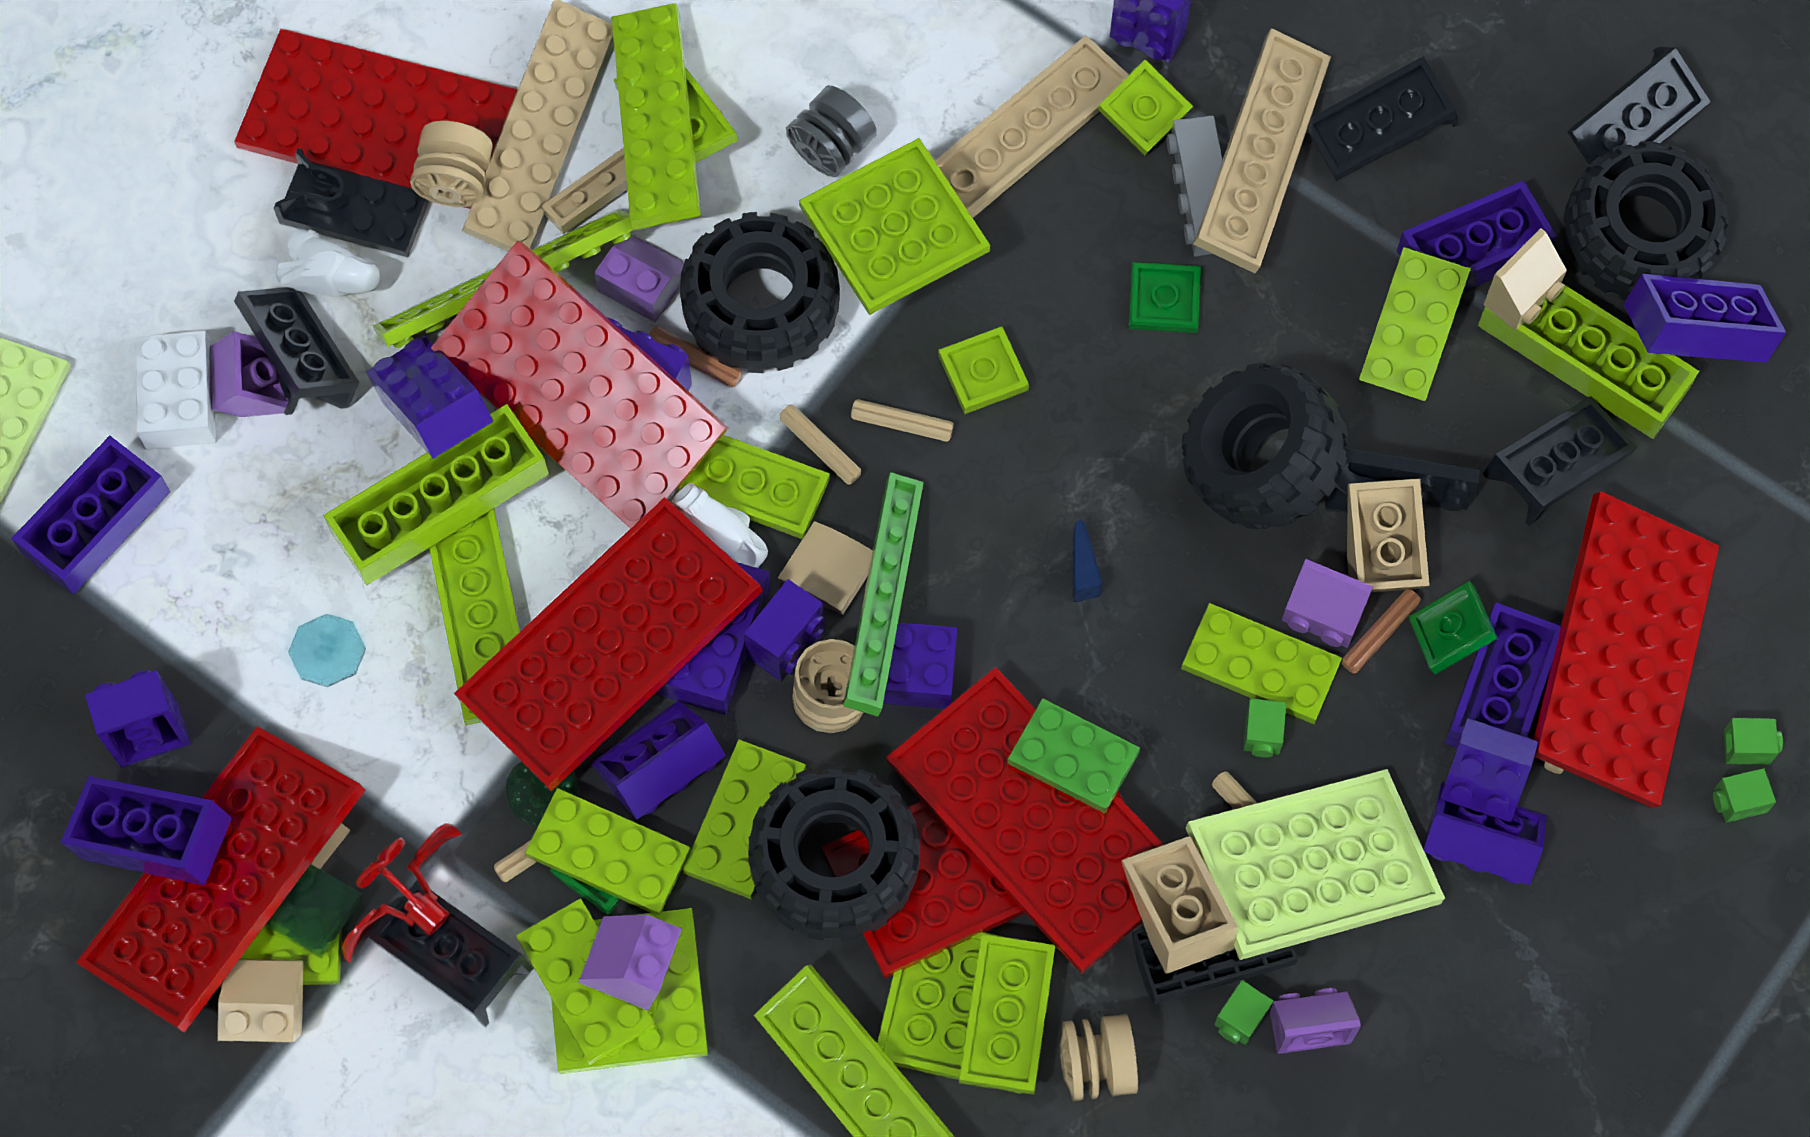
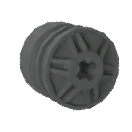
(831, 131)

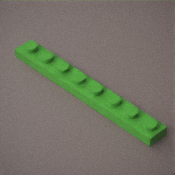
(883, 595)

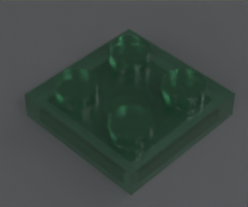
(315, 911)

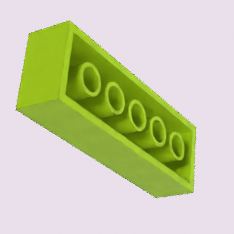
(1599, 359)
(435, 496)

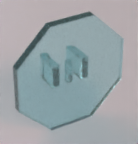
(327, 650)

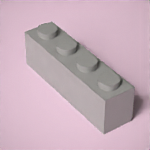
(1196, 168)

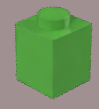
(1264, 727)
(1752, 741)
(1743, 795)
(1243, 1014)

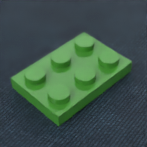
(1073, 755)

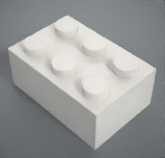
(174, 390)

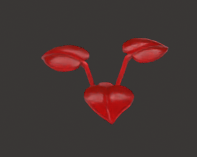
(421, 908)

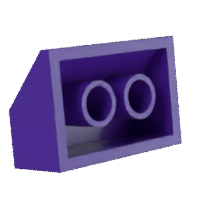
(659, 759)
(1487, 841)

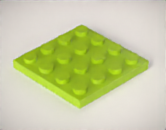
(894, 226)
(675, 1011)
(930, 1011)

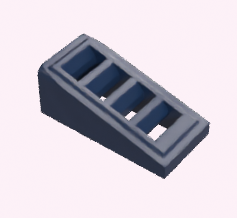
(1086, 575)

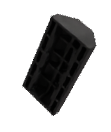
(1204, 974)

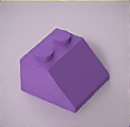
(639, 277)
(244, 378)
(1326, 604)
(630, 958)
(1313, 1021)

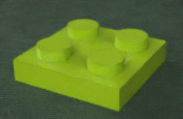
(1144, 107)
(983, 370)

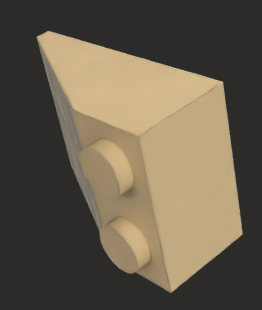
(1387, 535)
(1180, 905)

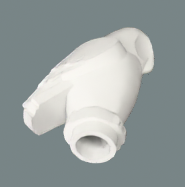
(325, 267)
(722, 524)

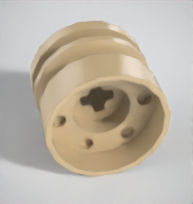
(451, 163)
(821, 669)
(1099, 1057)

